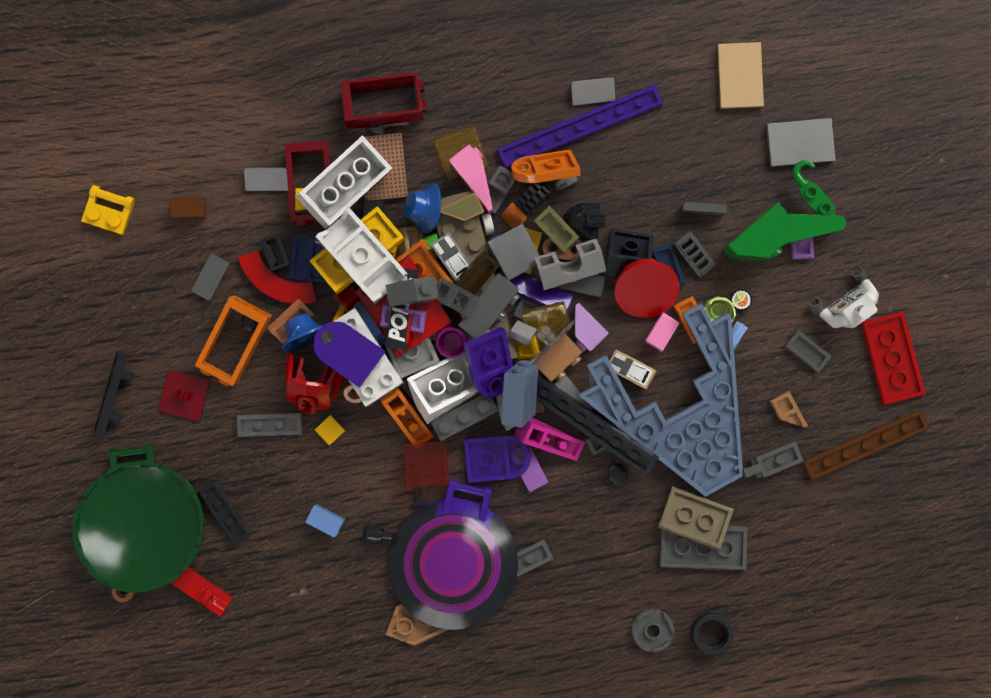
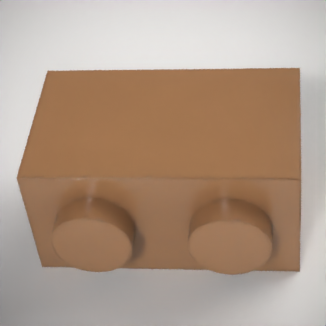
(557, 358)

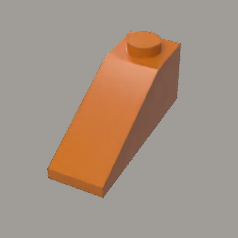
(406, 416)

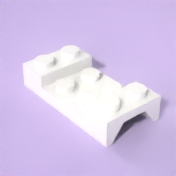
(361, 255)

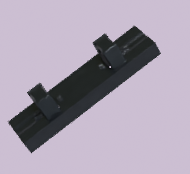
(105, 413)

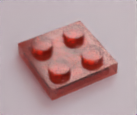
(425, 464)

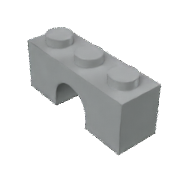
(587, 262)

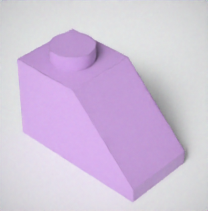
(587, 329)

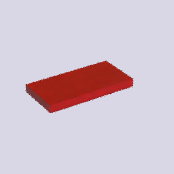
(893, 358)

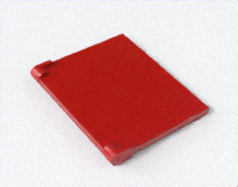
(435, 319)

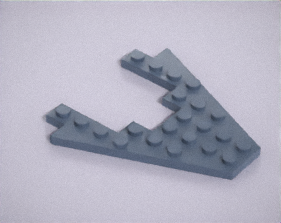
(704, 438)

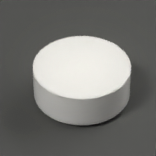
(487, 224)

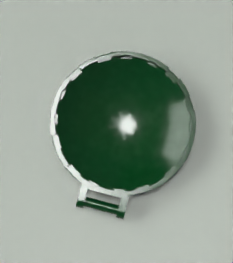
(138, 524)

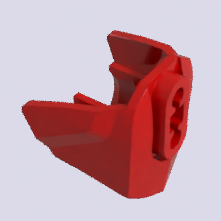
(311, 394)

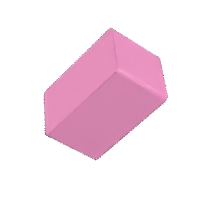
(662, 332)

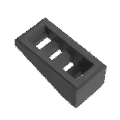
(700, 250)

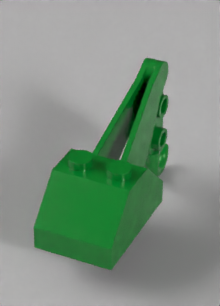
(778, 228)

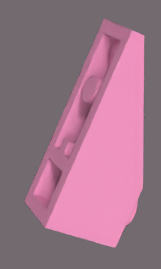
(471, 169)

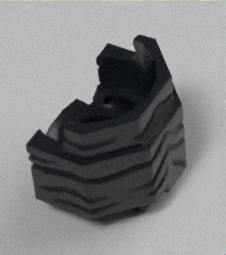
(585, 220)

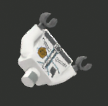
(852, 307)

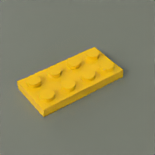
(380, 227)

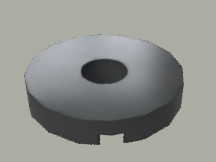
(652, 617)

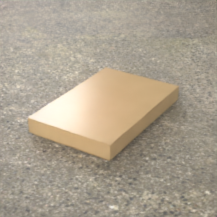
(740, 75)

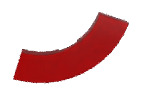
(273, 285)

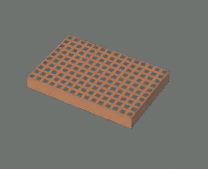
(393, 183)

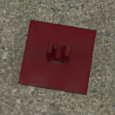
(184, 395)

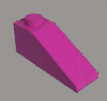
(550, 439)

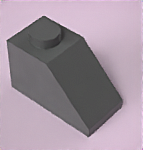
(412, 291)

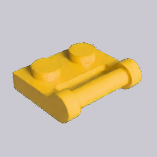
(106, 217)

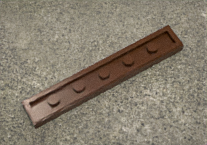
(865, 444)

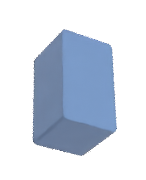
(325, 520)

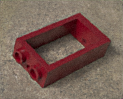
(378, 84)
(302, 149)

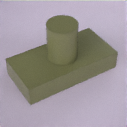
(556, 229)

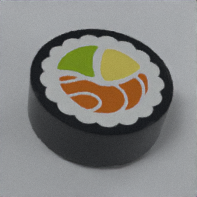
(741, 299)

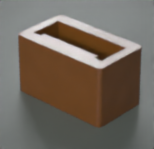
(188, 208)

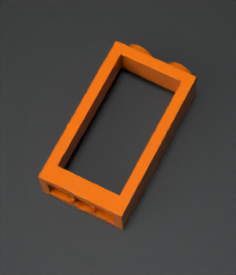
(248, 310)

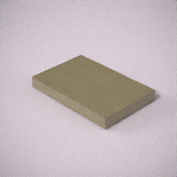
(695, 518)

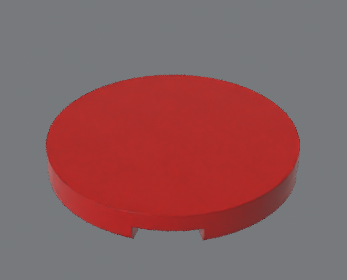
(646, 288)

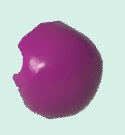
(450, 341)

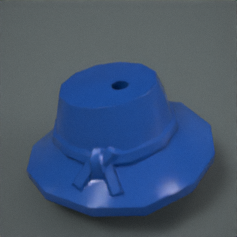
(424, 208)
(300, 333)

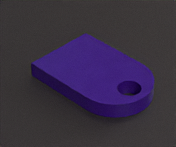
(348, 353)
(488, 361)
(494, 458)

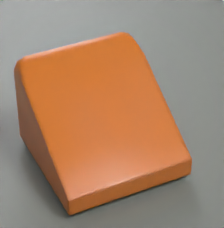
(514, 216)

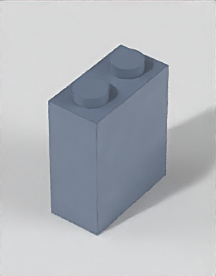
(519, 394)

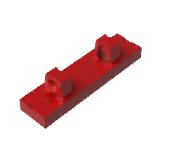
(203, 591)

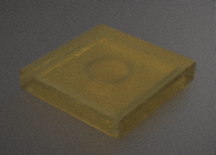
(452, 144)

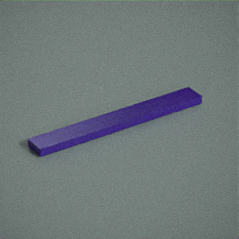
(581, 126)

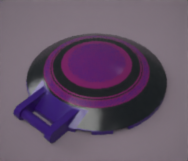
(453, 561)

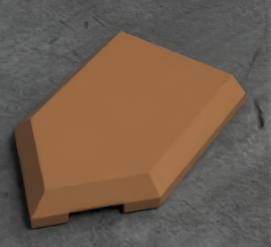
(410, 629)

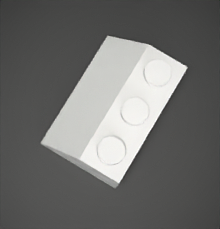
(442, 387)

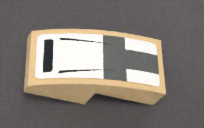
(632, 369)

